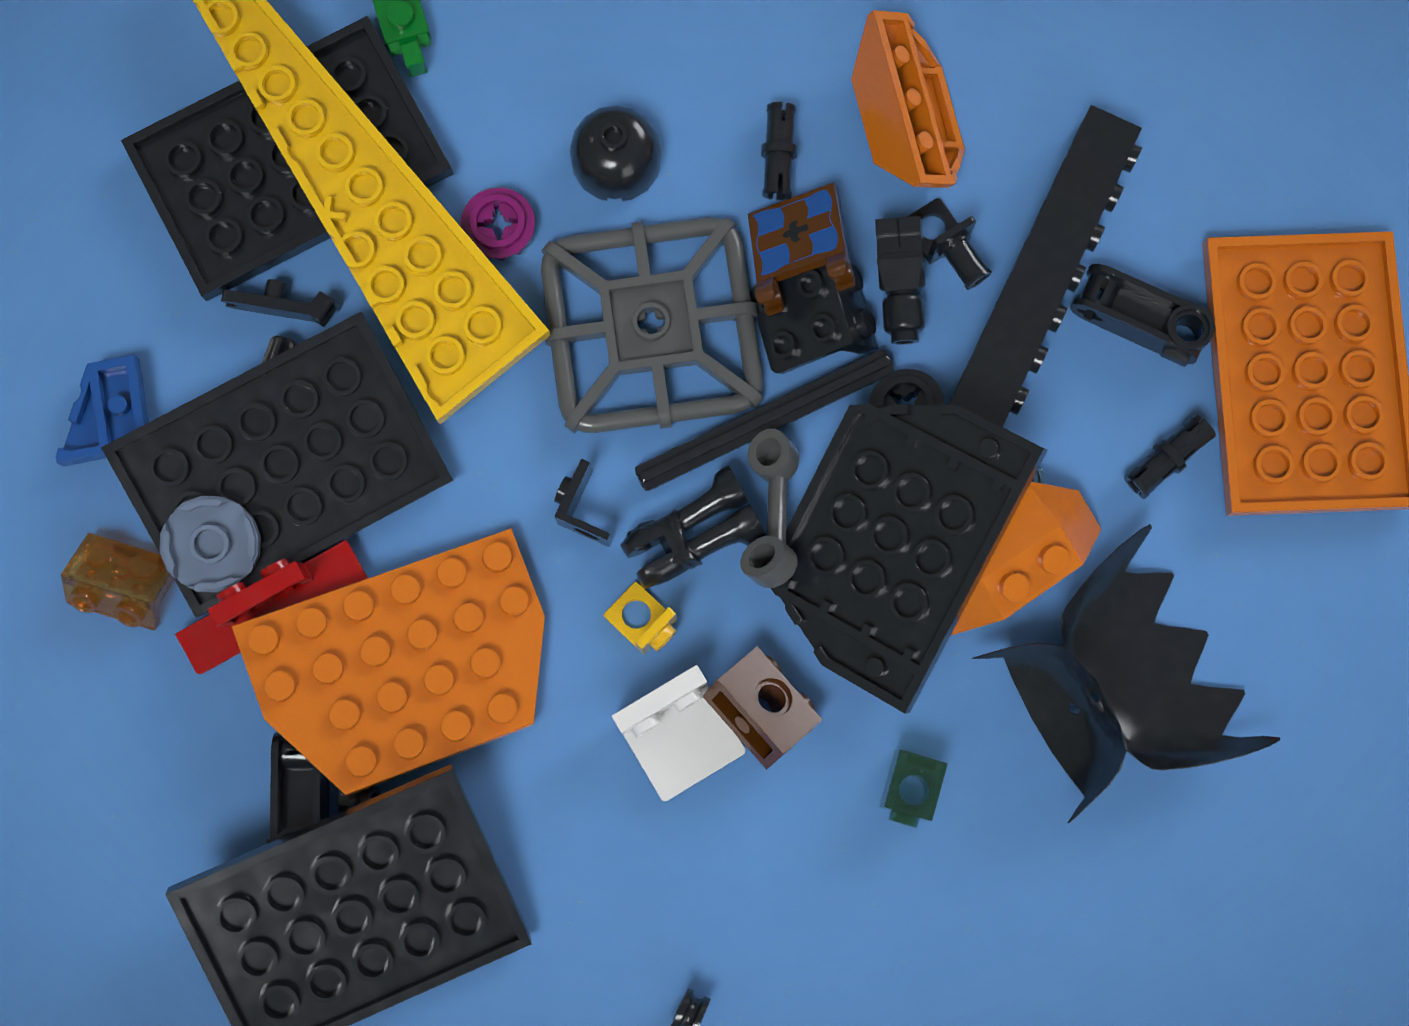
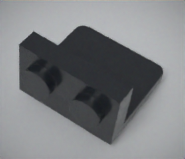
(815, 321)

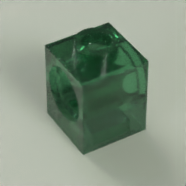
(928, 771)

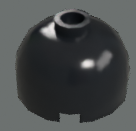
(615, 153)

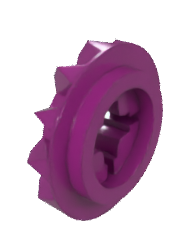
(513, 208)

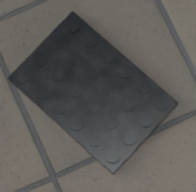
(230, 188)
(301, 442)
(352, 910)

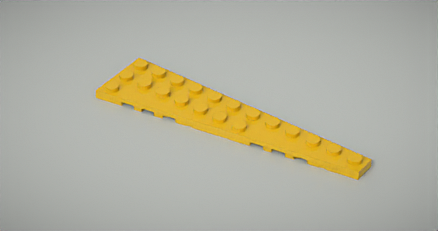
(416, 266)

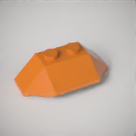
(906, 103)
(1039, 548)

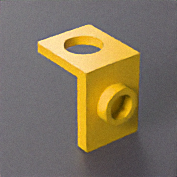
(655, 632)

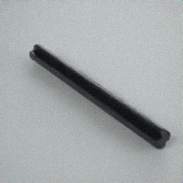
(768, 416)

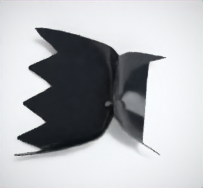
(1138, 675)

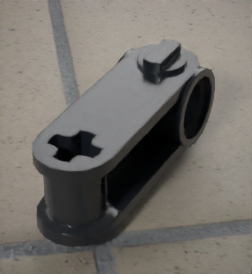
(1143, 314)
(296, 791)

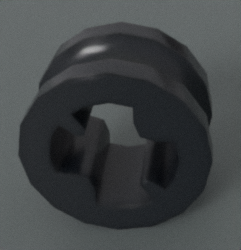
(690, 1010)

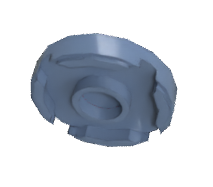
(210, 543)

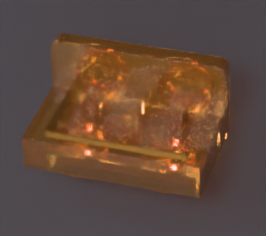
(116, 581)

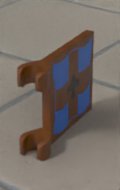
(797, 239)

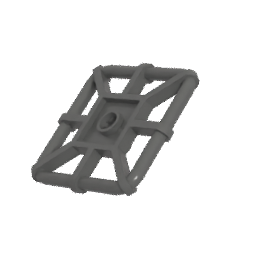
(674, 344)

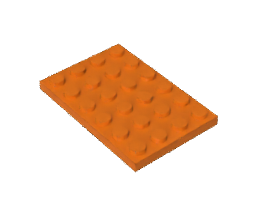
(1309, 372)

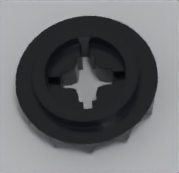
(906, 385)

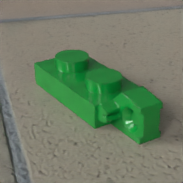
(404, 31)

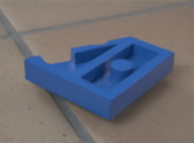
(108, 408)

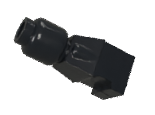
(901, 277)

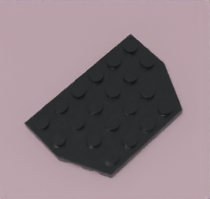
(900, 538)

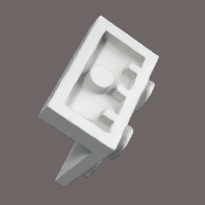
(678, 734)

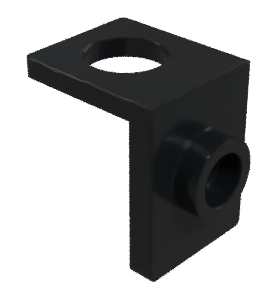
(568, 497)

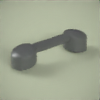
(768, 558)

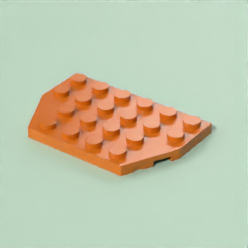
(402, 664)

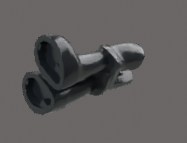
(671, 531)

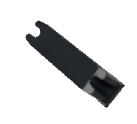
(274, 303)

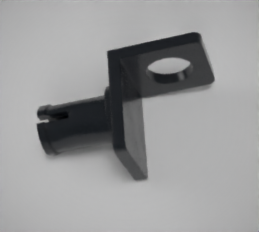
(954, 245)

